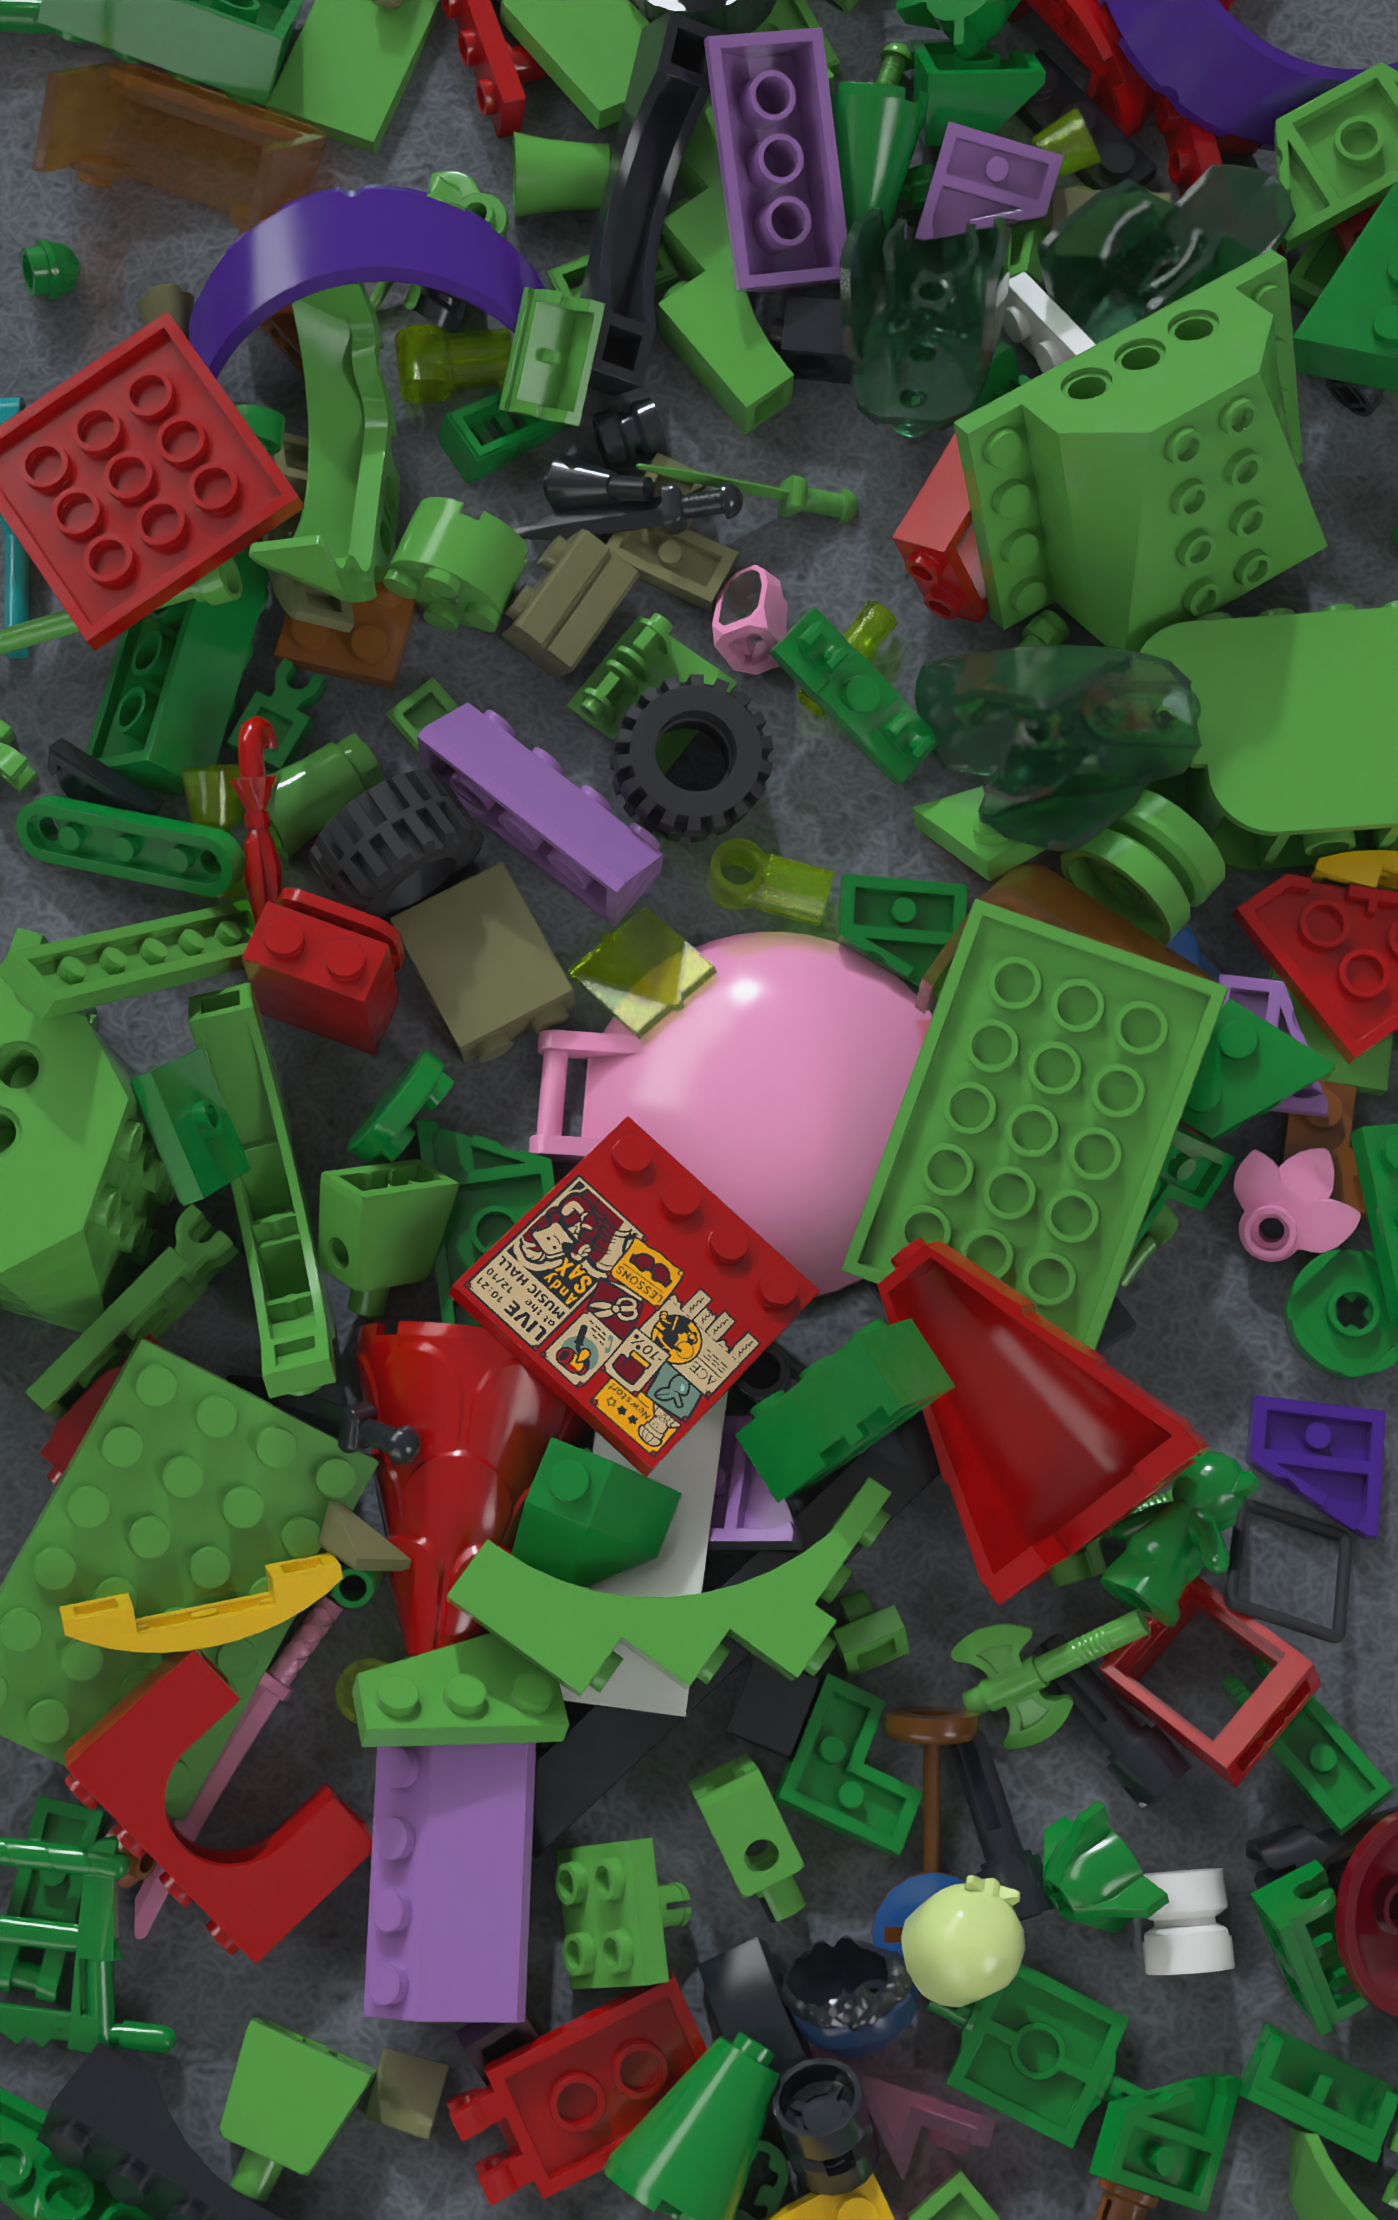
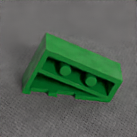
(1355, 319)
(842, 1406)

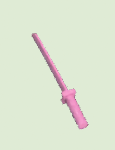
(270, 1690)

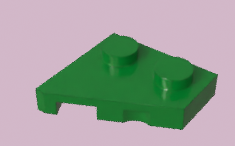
(899, 921)

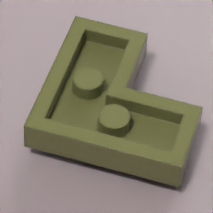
(681, 562)

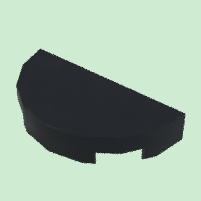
(94, 782)

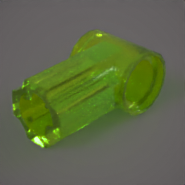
(438, 362)
(776, 886)

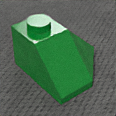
(970, 91)
(591, 1517)

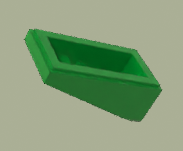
(474, 447)

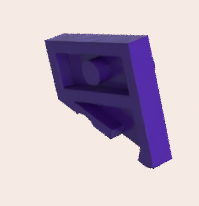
(1322, 1456)

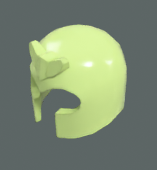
(964, 1942)

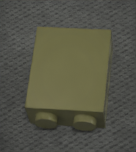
(484, 964)

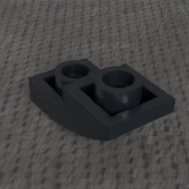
(748, 2000)

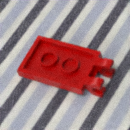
(579, 2090)

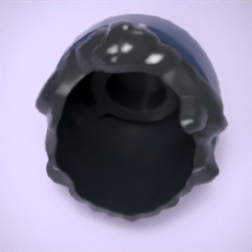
(849, 1996)

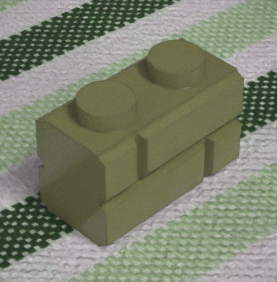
(568, 603)

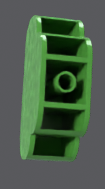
(1290, 732)

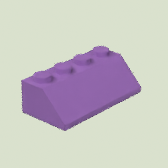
(777, 158)
(541, 812)
(450, 1883)

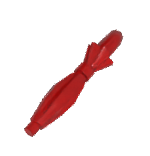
(254, 789)

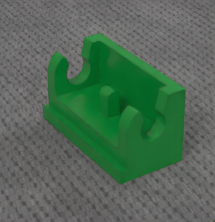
(1302, 1935)
(1319, 2092)

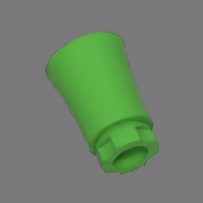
(557, 175)
(316, 789)

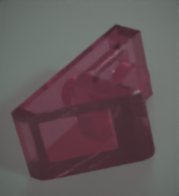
(902, 2110)

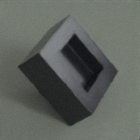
(490, 2040)

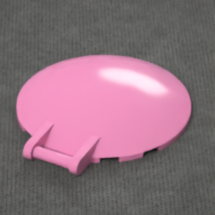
(761, 1087)

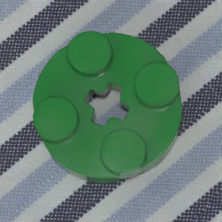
(1313, 1316)

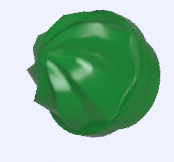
(49, 269)

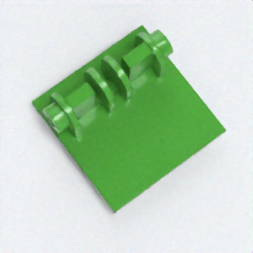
(634, 664)

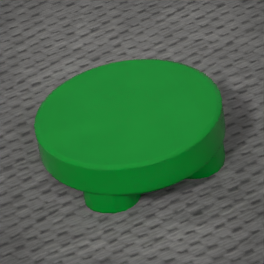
(385, 1126)

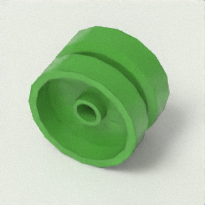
(1149, 866)

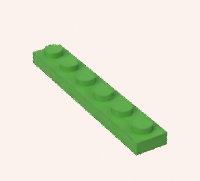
(129, 960)

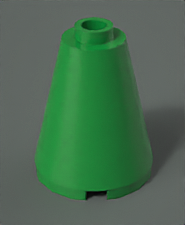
(875, 144)
(701, 2136)

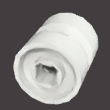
(1185, 1929)

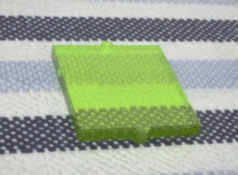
(642, 972)

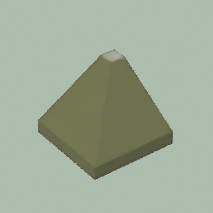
(358, 1543)
(407, 2092)

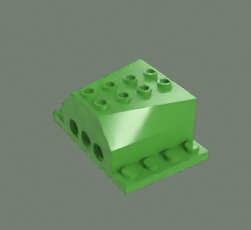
(1148, 467)
(73, 1166)

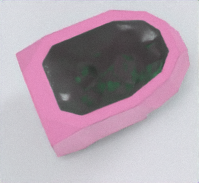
(750, 620)

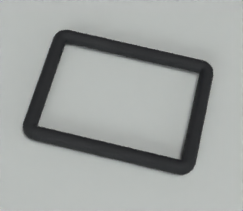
(1275, 1617)

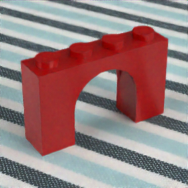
(246, 1891)

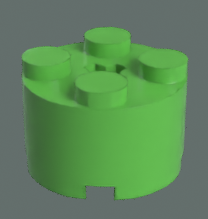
(457, 565)

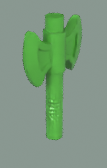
(1020, 1681)

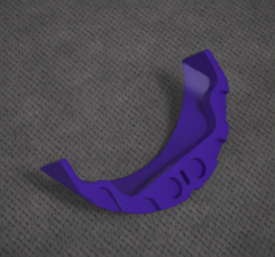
(1218, 67)
(353, 239)

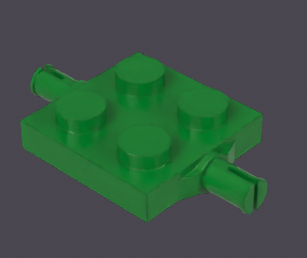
(1038, 2053)

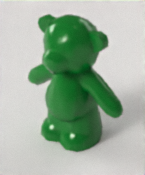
(1179, 1536)

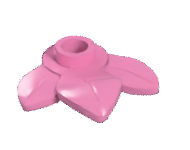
(1297, 1197)

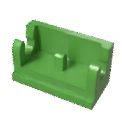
(551, 356)

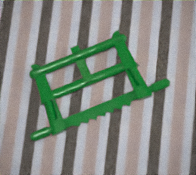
(95, 1945)

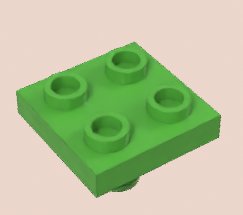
(616, 1914)

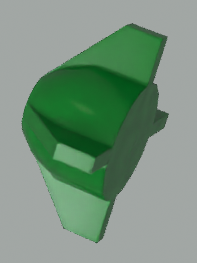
(964, 21)
(1095, 1874)

